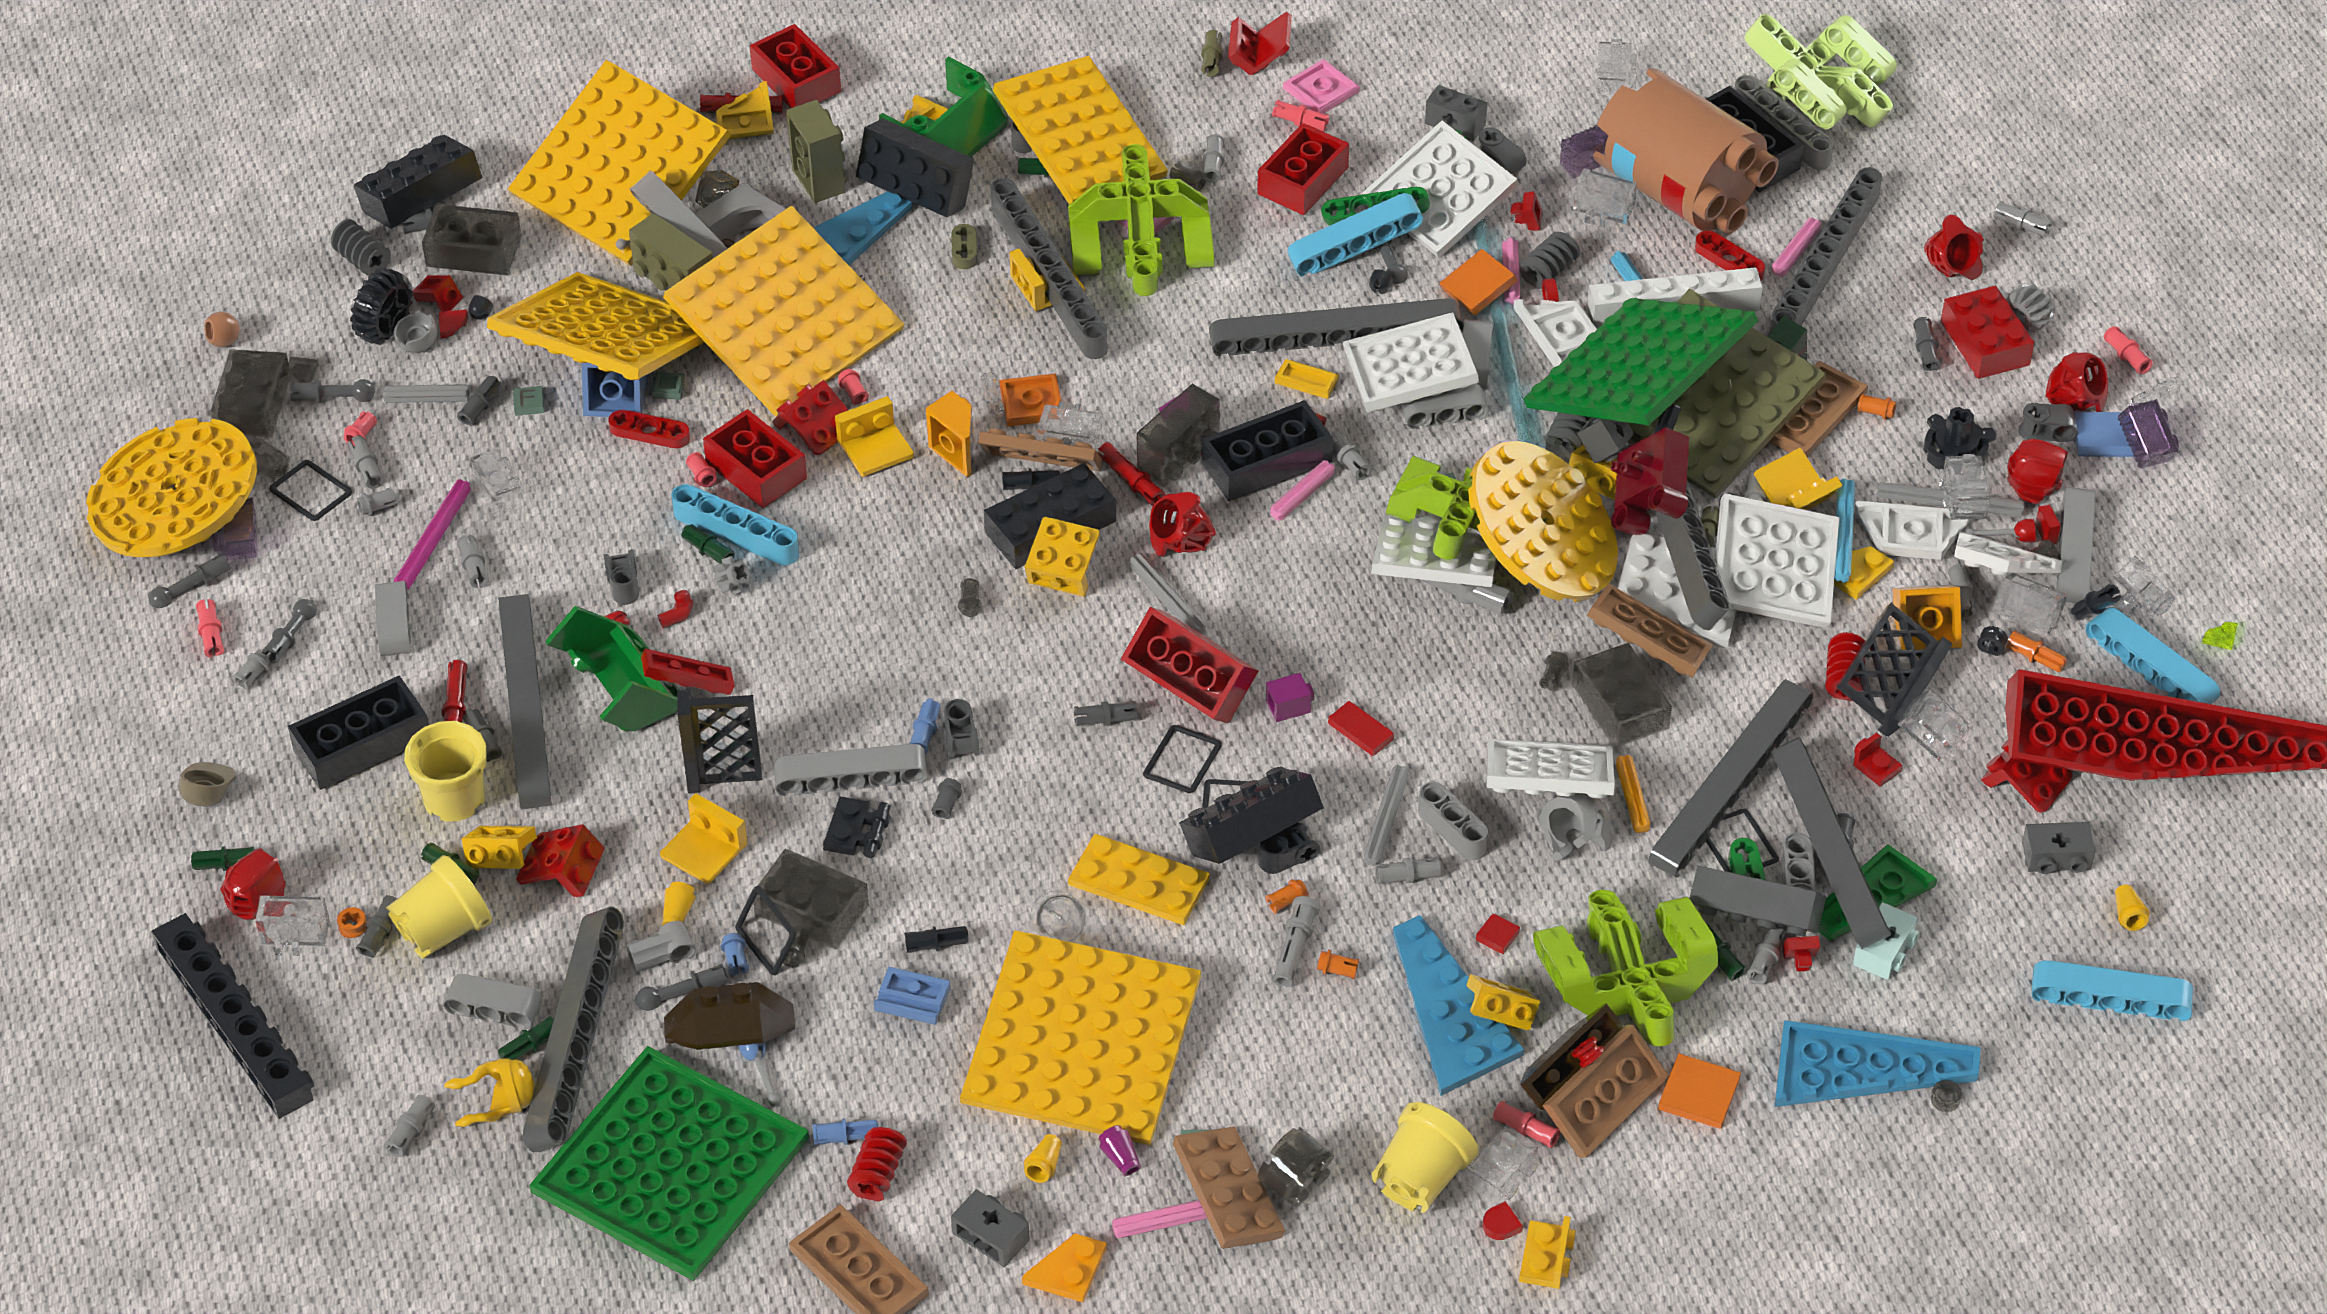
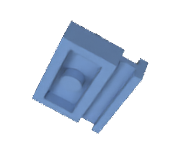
(912, 995)

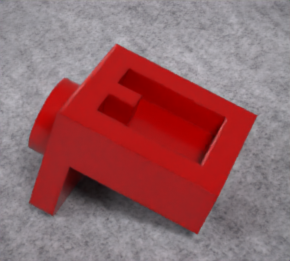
(440, 290)
(1874, 761)

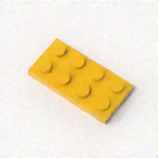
(1139, 879)

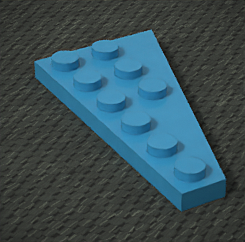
(863, 225)
(1457, 1041)
(1847, 1063)

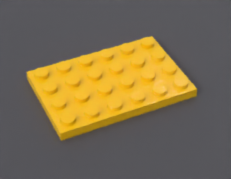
(1074, 125)

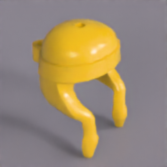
(510, 1094)

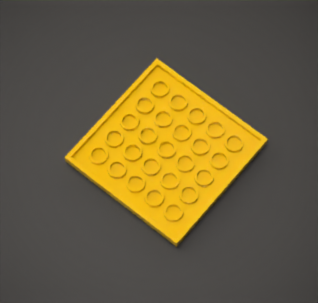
(605, 147)
(783, 309)
(599, 325)
(1081, 1036)

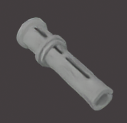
(1298, 930)

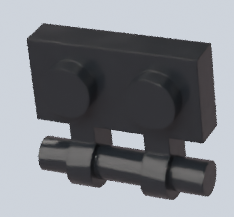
(847, 826)

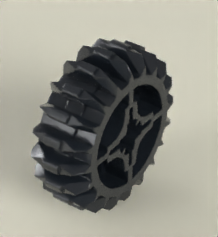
(380, 305)

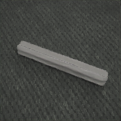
(1166, 593)
(1386, 815)

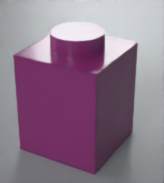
(1289, 697)

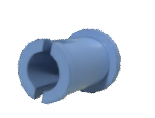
(733, 947)

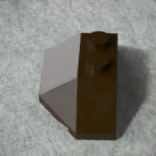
(728, 1017)
(1557, 1064)

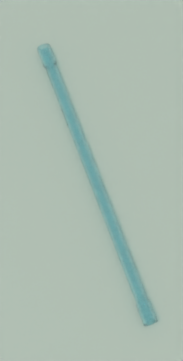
(1505, 347)

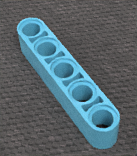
(1355, 234)
(735, 524)
(2151, 657)
(2112, 989)

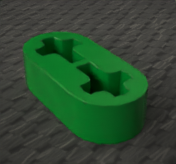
(1753, 864)

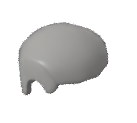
(416, 332)

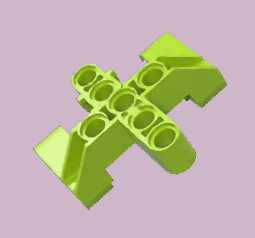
(1139, 202)
(1438, 494)
(1632, 985)

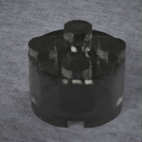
(1296, 1166)

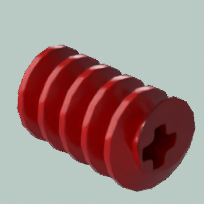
(1841, 652)
(876, 1163)

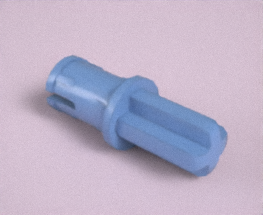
(925, 724)
(841, 1131)

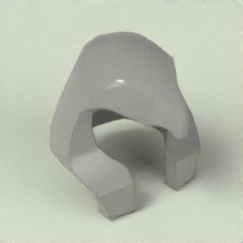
(1575, 813)

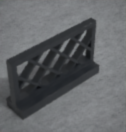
(1916, 679)
(692, 737)

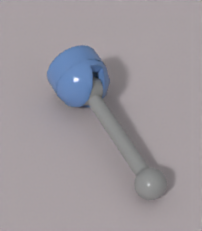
(756, 1052)

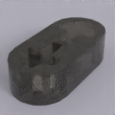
(269, 454)

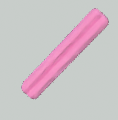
(1796, 247)
(1510, 260)
(1302, 490)
(1158, 1219)

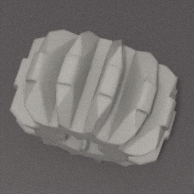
(2031, 306)

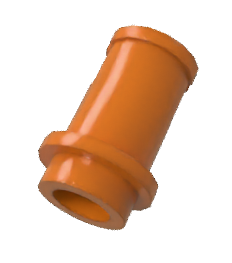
(1877, 406)
(1285, 895)
(1337, 964)

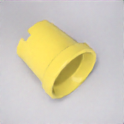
(448, 768)
(439, 908)
(1423, 1155)

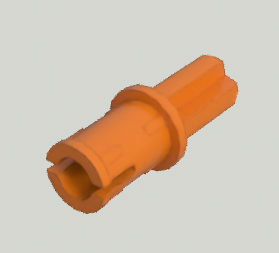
(2036, 651)

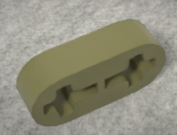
(968, 246)

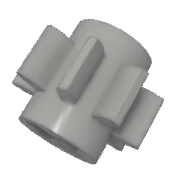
(732, 575)

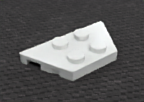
(1555, 326)
(1909, 529)
(2002, 557)

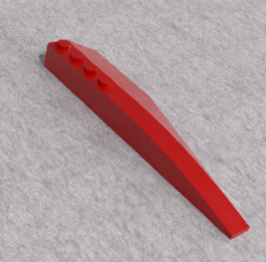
(2149, 734)

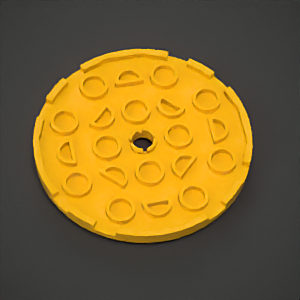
(142, 517)
(1575, 548)

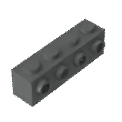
(1757, 899)

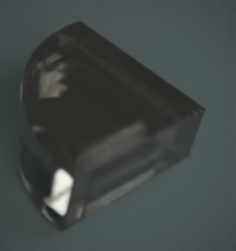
(303, 368)
(1554, 446)

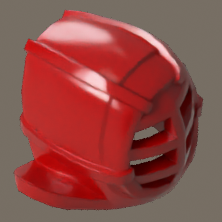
(1955, 249)
(2071, 383)
(2036, 469)
(1189, 531)
(250, 878)

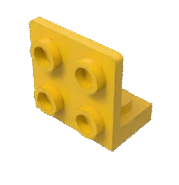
(1029, 282)
(872, 437)
(1794, 482)
(1061, 556)
(706, 841)

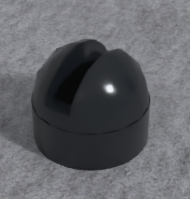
(1381, 278)
(480, 307)

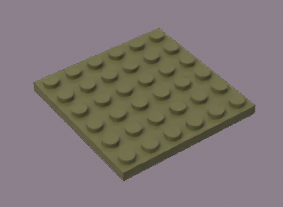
(1737, 405)

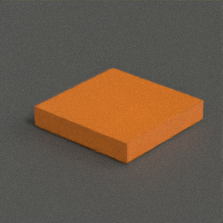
(1478, 282)
(1026, 397)
(1699, 1091)

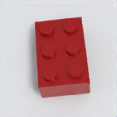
(795, 67)
(1303, 168)
(1987, 332)
(755, 458)

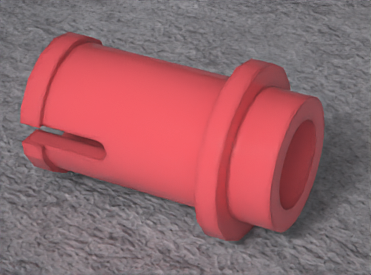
(850, 382)
(360, 427)
(704, 474)

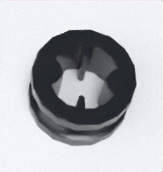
(1990, 634)

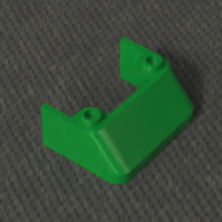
(970, 121)
(614, 656)

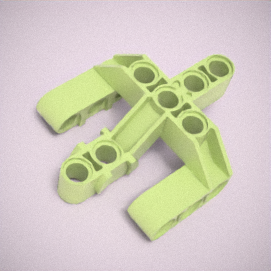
(1821, 89)

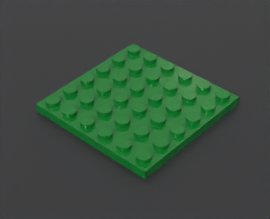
(1640, 360)
(670, 1162)

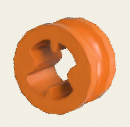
(355, 915)

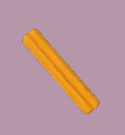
(1633, 794)

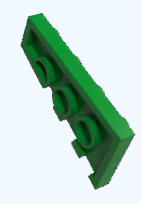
(1892, 881)

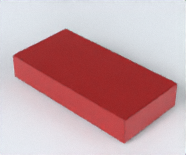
(1361, 728)

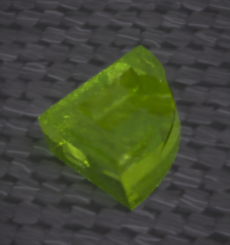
(2221, 636)

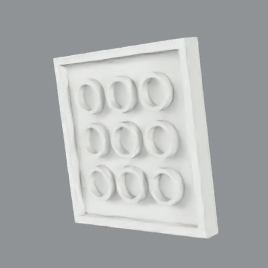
(1458, 181)
(1410, 362)
(1407, 552)
(1777, 559)
(1654, 582)
(1550, 767)

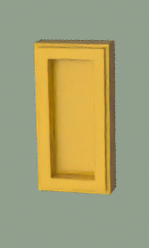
(1306, 378)

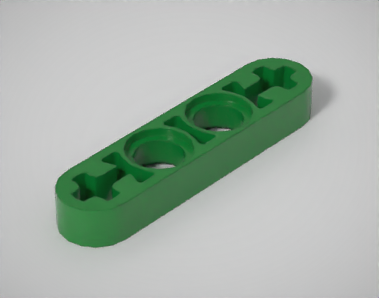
(1371, 200)

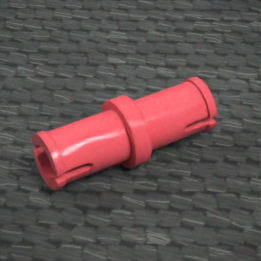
(1300, 115)
(2128, 350)
(209, 628)
(1526, 1124)

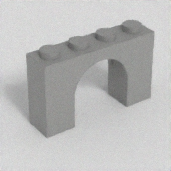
(739, 211)

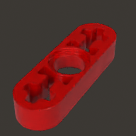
(1723, 248)
(641, 421)

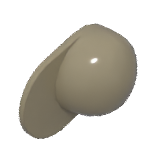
(205, 783)

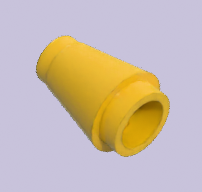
(677, 901)
(2131, 908)
(1042, 1161)

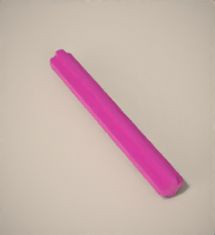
(433, 532)

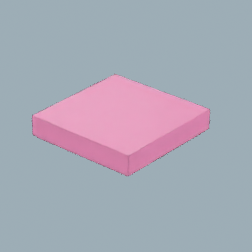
(1321, 87)

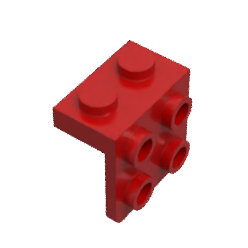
(1255, 49)
(813, 416)
(2035, 782)
(563, 854)

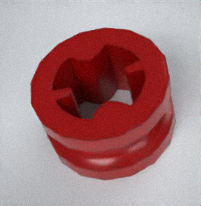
(1588, 1051)

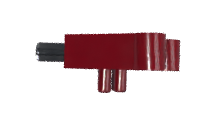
(1651, 477)

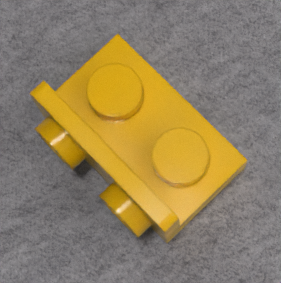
(1597, 474)
(497, 846)
(1502, 1002)
(1545, 1253)

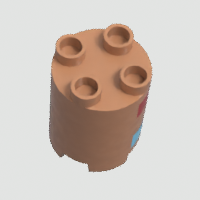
(1684, 152)

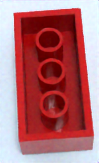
(1189, 665)

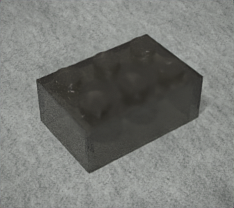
(471, 239)
(252, 391)
(1175, 434)
(1621, 695)
(813, 898)

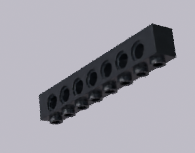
(233, 1015)

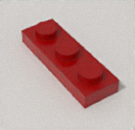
(687, 672)

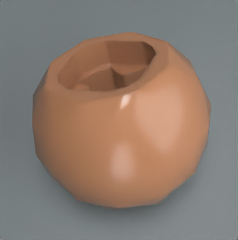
(221, 329)

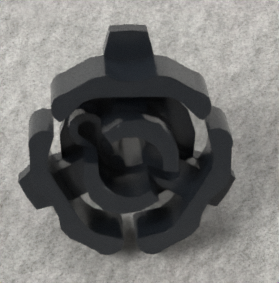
(1956, 437)

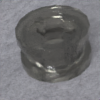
(1947, 1087)

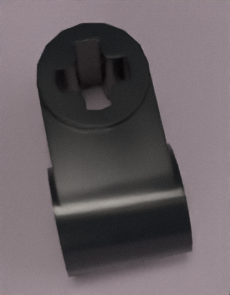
(1287, 849)

